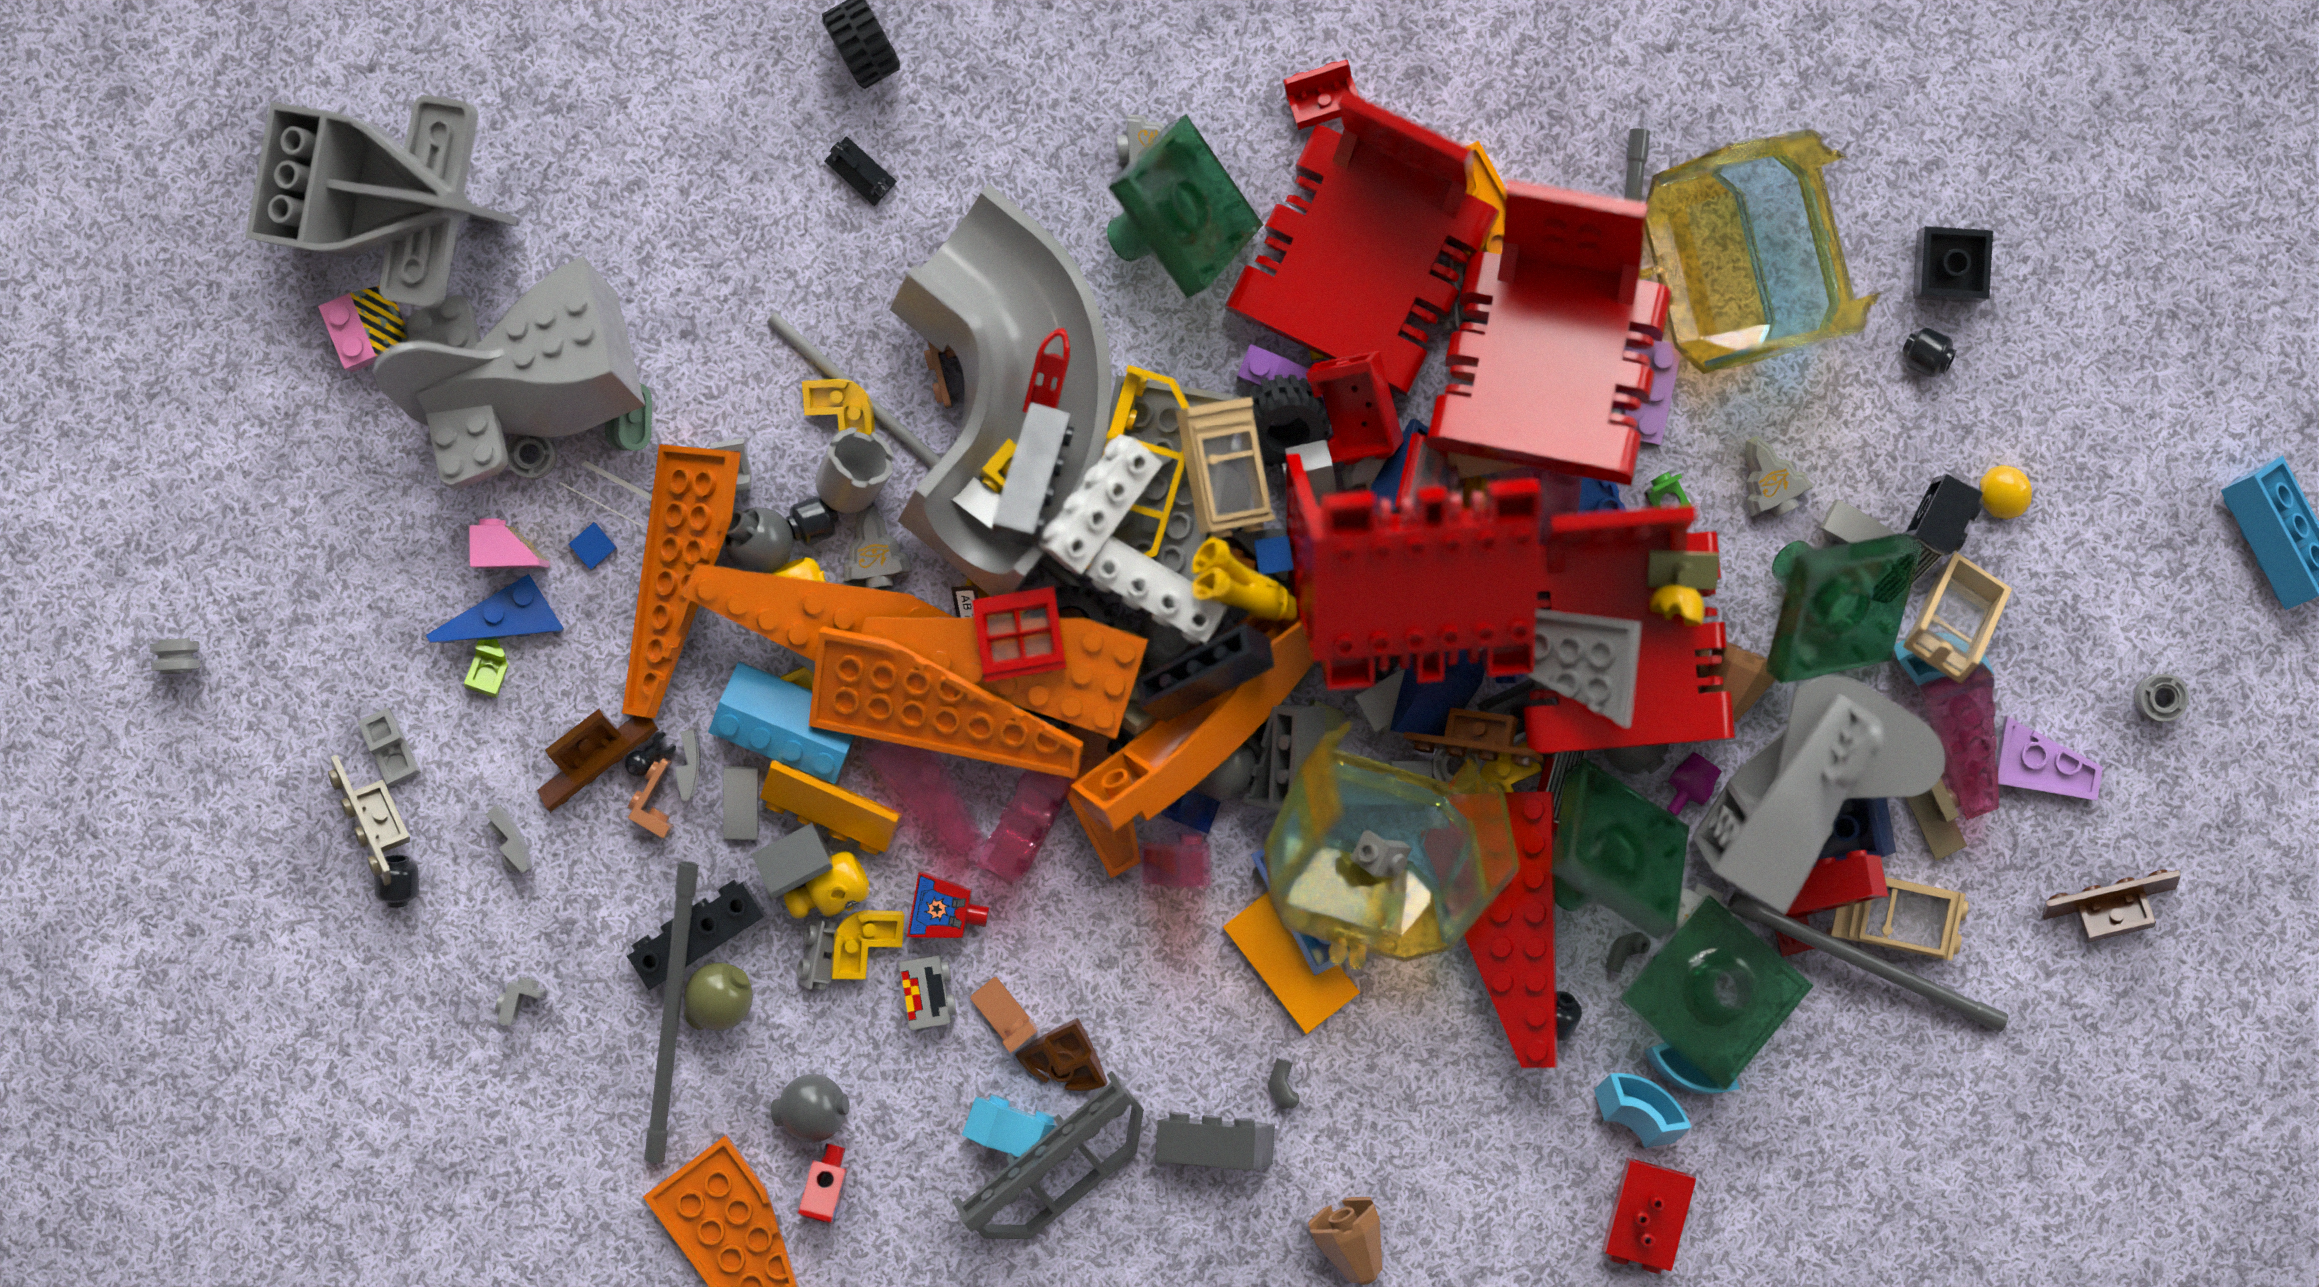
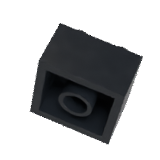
(1953, 264)
(1945, 514)

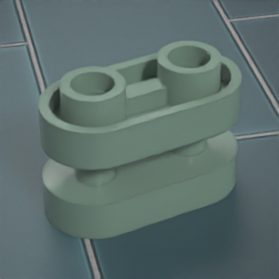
(632, 429)

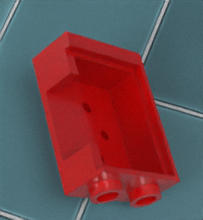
(1357, 407)
(1661, 1222)

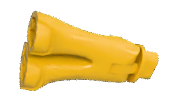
(1232, 583)

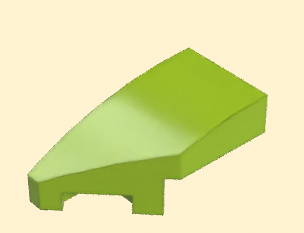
(487, 668)

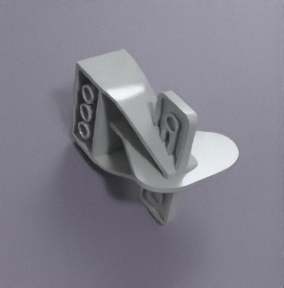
(351, 187)
(541, 371)
(1784, 799)

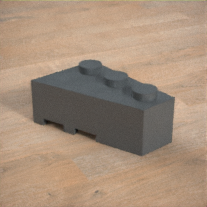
(1287, 743)
(1215, 1142)

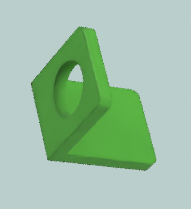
(1666, 484)

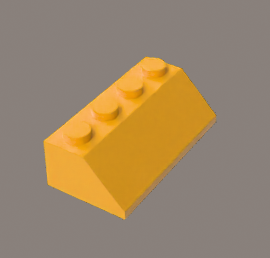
(831, 806)

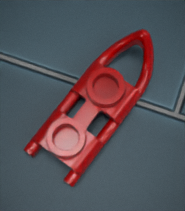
(1052, 367)

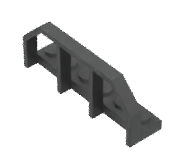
(1044, 1155)

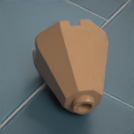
(1742, 675)
(1350, 1238)

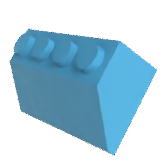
(2279, 529)
(774, 720)

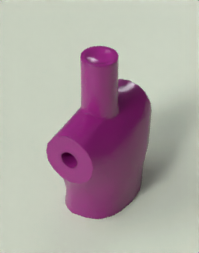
(1693, 781)

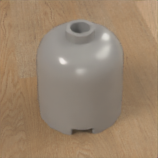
(853, 470)

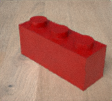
(1839, 884)

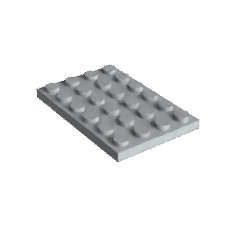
(1159, 426)

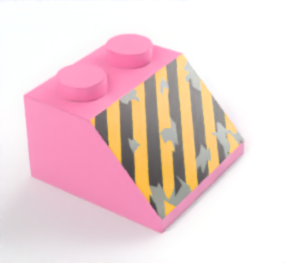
(363, 326)
(502, 546)

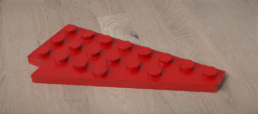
(1517, 936)

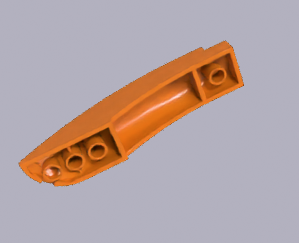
(1181, 752)

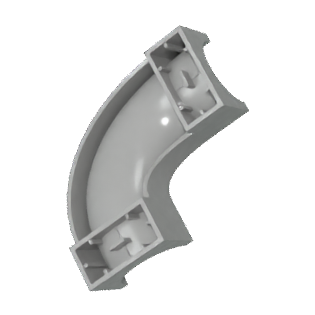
(994, 300)

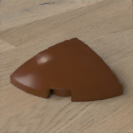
(1066, 1057)

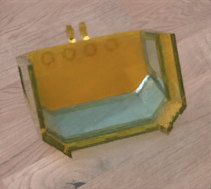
(1751, 252)
(1453, 872)

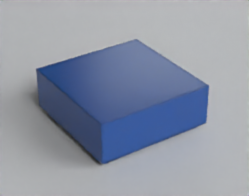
(592, 545)
(1273, 555)

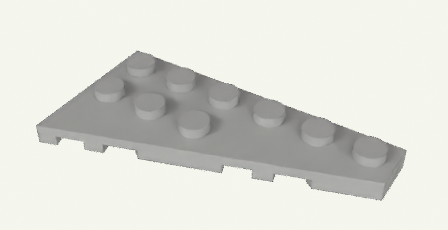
(1588, 660)

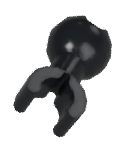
(644, 759)

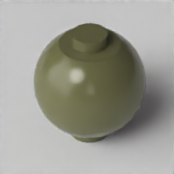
(717, 997)

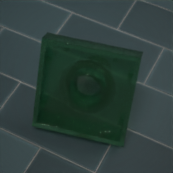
(1181, 209)
(1840, 605)
(1618, 851)
(1679, 997)

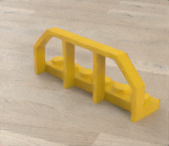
(1125, 418)

